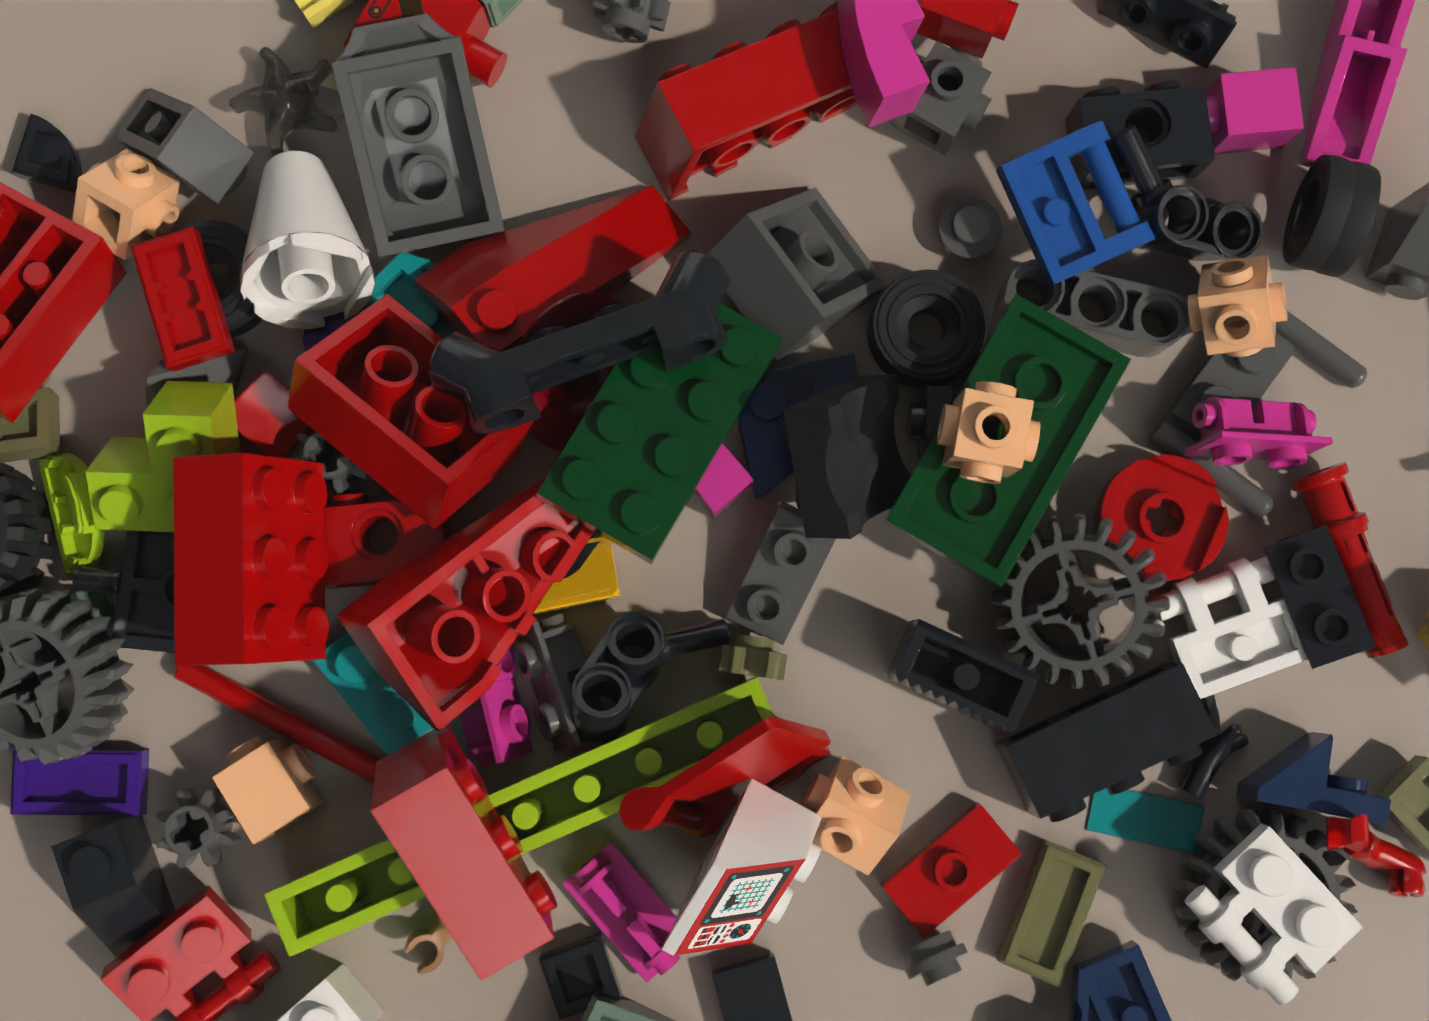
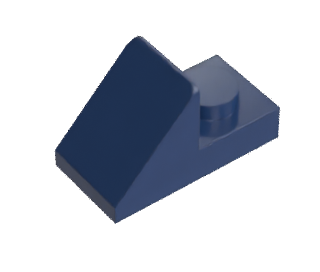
(1301, 781)

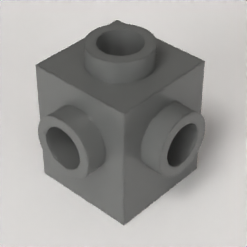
(950, 100)

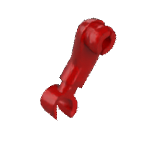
(1403, 867)

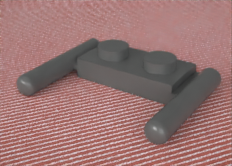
(1248, 380)

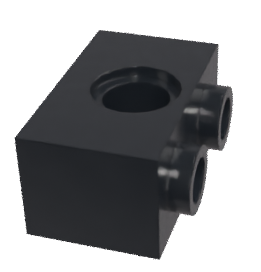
(1171, 116)

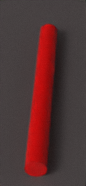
(279, 719)

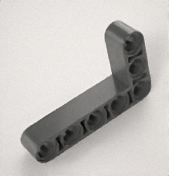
(1121, 304)

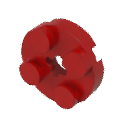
(1194, 505)

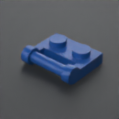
(1056, 210)

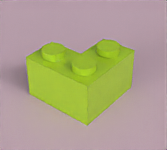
(134, 476)

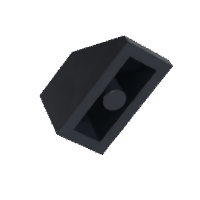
(115, 882)

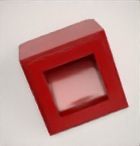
(265, 417)

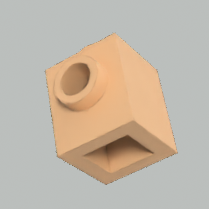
(268, 786)

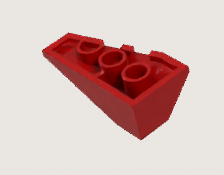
(509, 278)
(459, 607)

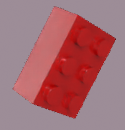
(377, 406)
(249, 559)

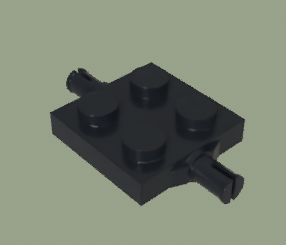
(139, 590)

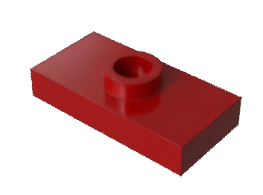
(182, 299)
(950, 869)

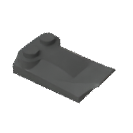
(416, 135)

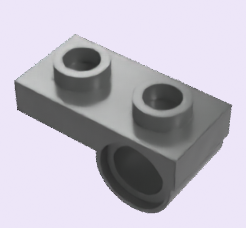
(779, 576)

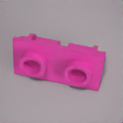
(1232, 438)
(500, 724)
(625, 910)

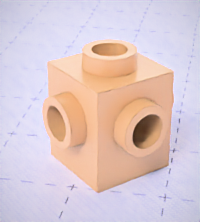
(126, 201)
(1237, 306)
(971, 449)
(857, 812)

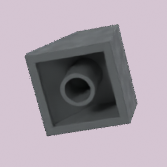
(796, 269)

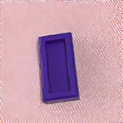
(93, 784)

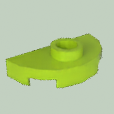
(71, 511)

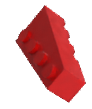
(744, 96)

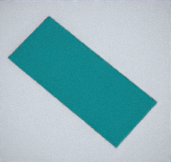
(1146, 819)

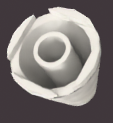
(303, 247)

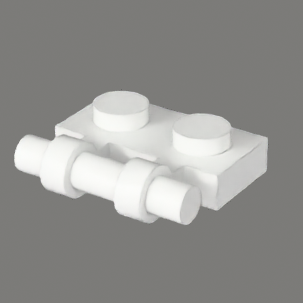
(1238, 646)
(1289, 902)

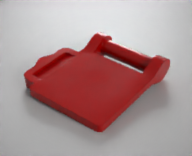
(768, 752)

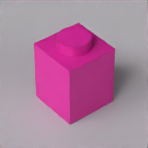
(1254, 110)

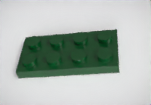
(1070, 383)
(655, 438)

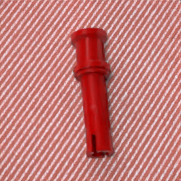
(1333, 505)

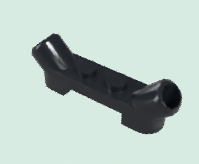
(501, 385)

